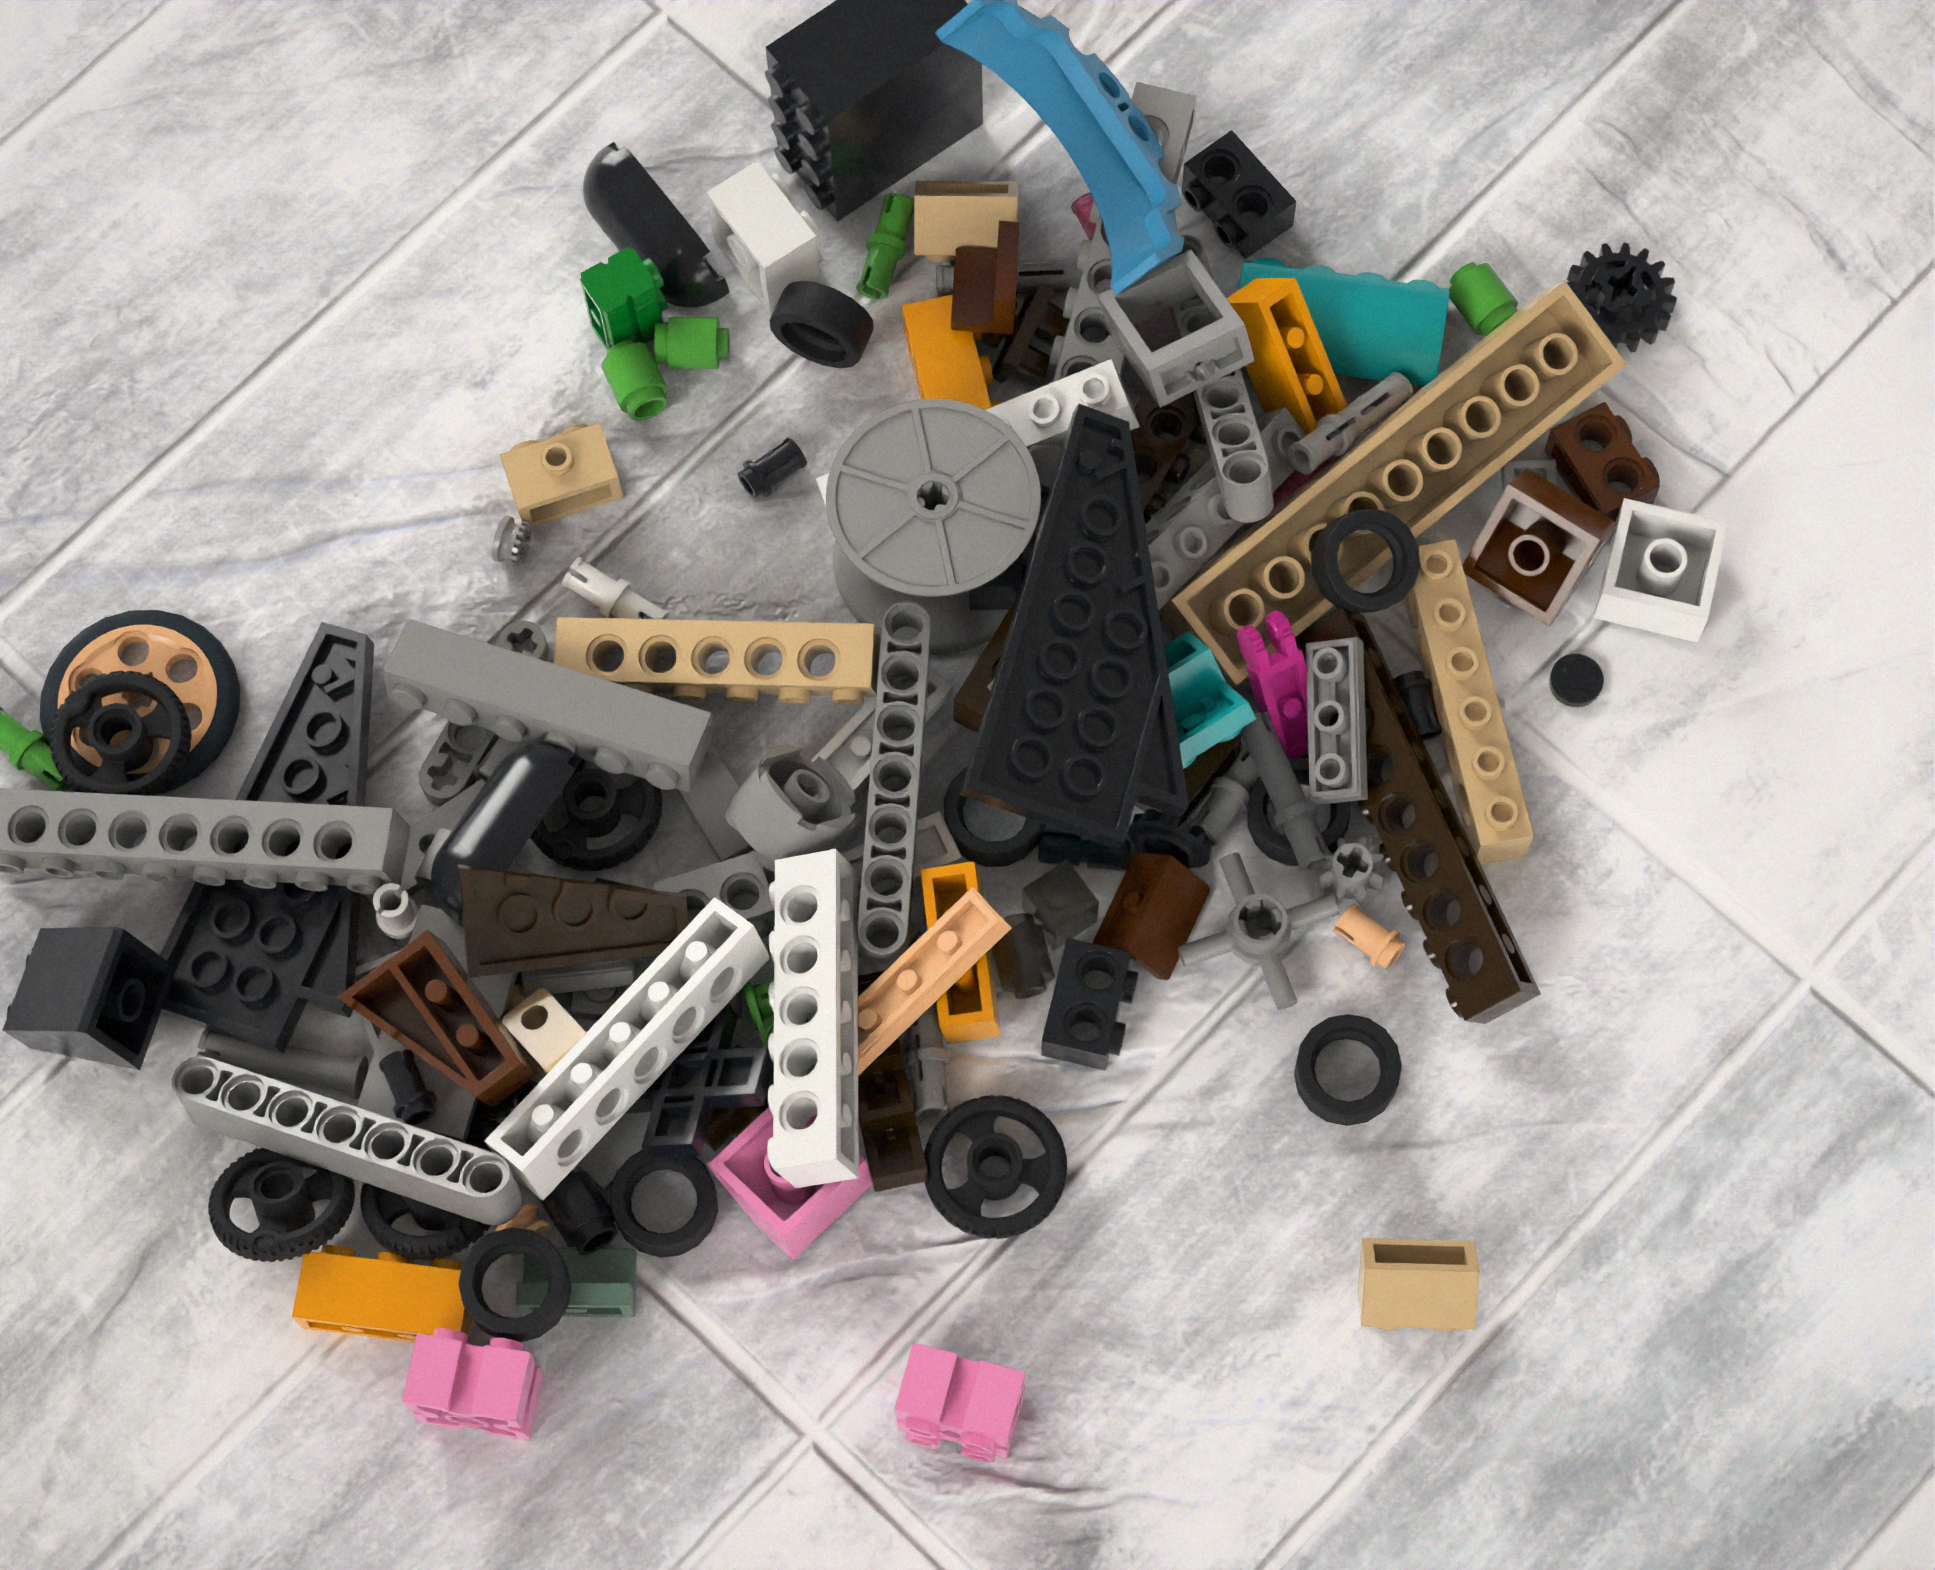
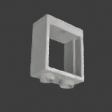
(1171, 370)

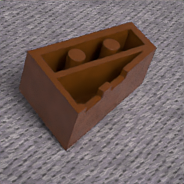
(443, 1018)

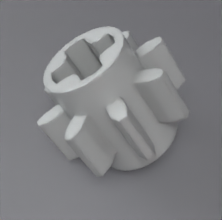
(1356, 886)

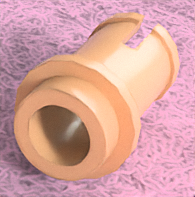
(1370, 937)

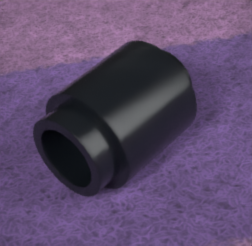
(581, 1213)

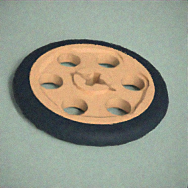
(169, 639)

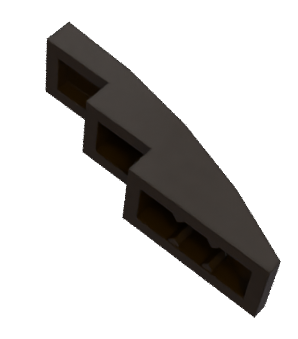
(889, 1117)

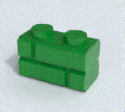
(624, 298)

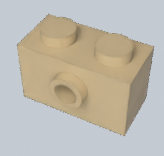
(960, 215)
(562, 474)
(1418, 1284)

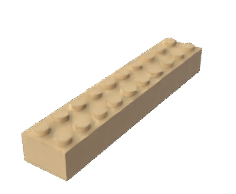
(1407, 465)

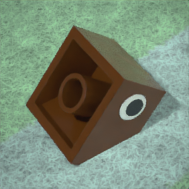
(1537, 546)

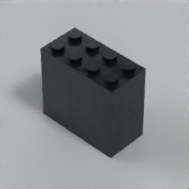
(869, 96)

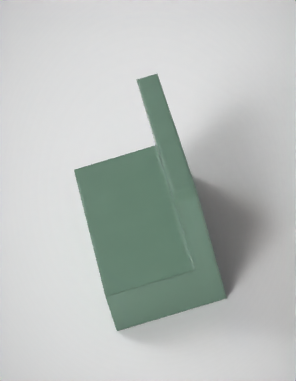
(600, 1283)

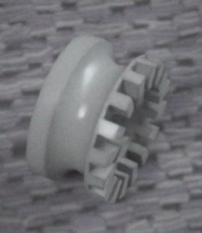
(511, 541)

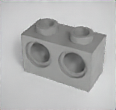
(724, 882)

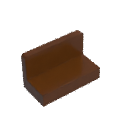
(986, 284)
(1153, 912)

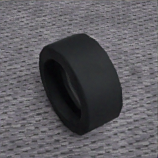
(821, 324)
(1404, 553)
(1277, 846)
(979, 850)
(1356, 1029)
(669, 1243)
(489, 1250)

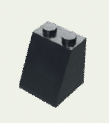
(90, 995)

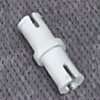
(609, 595)
(395, 913)

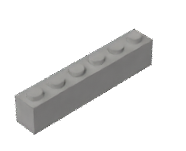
(548, 705)

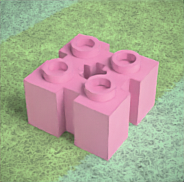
(473, 1385)
(959, 1403)

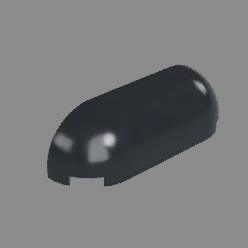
(643, 218)
(501, 817)

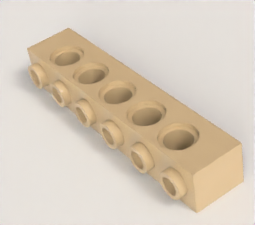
(856, 647)
(1467, 707)

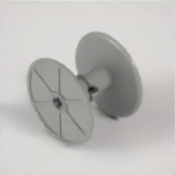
(927, 511)

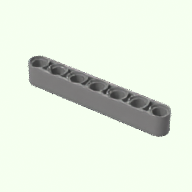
(1227, 419)
(892, 759)
(363, 1156)

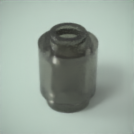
(1023, 958)

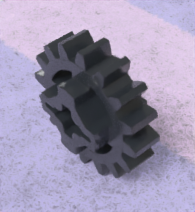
(1636, 313)

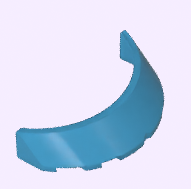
(1091, 120)

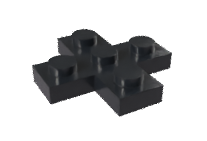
(696, 1083)

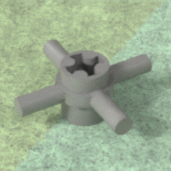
(1269, 914)

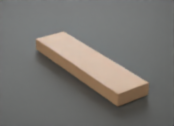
(925, 973)

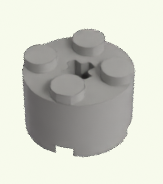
(791, 806)

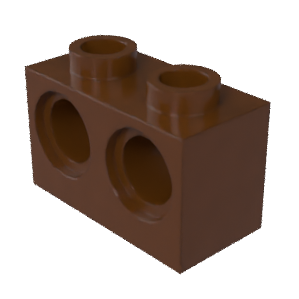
(1590, 471)

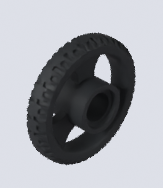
(85, 709)
(569, 844)
(976, 1121)
(281, 1205)
(383, 1207)

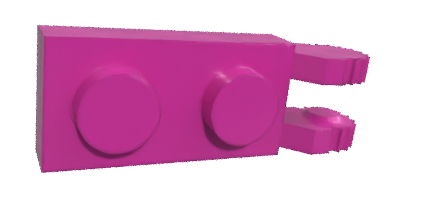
(1279, 680)

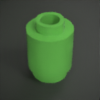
(1481, 297)
(691, 343)
(635, 380)

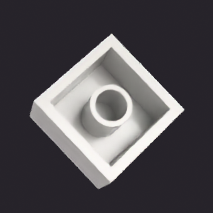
(764, 233)
(1661, 570)

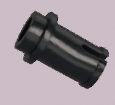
(771, 468)
(1417, 698)
(409, 1091)

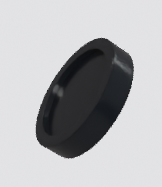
(1576, 680)

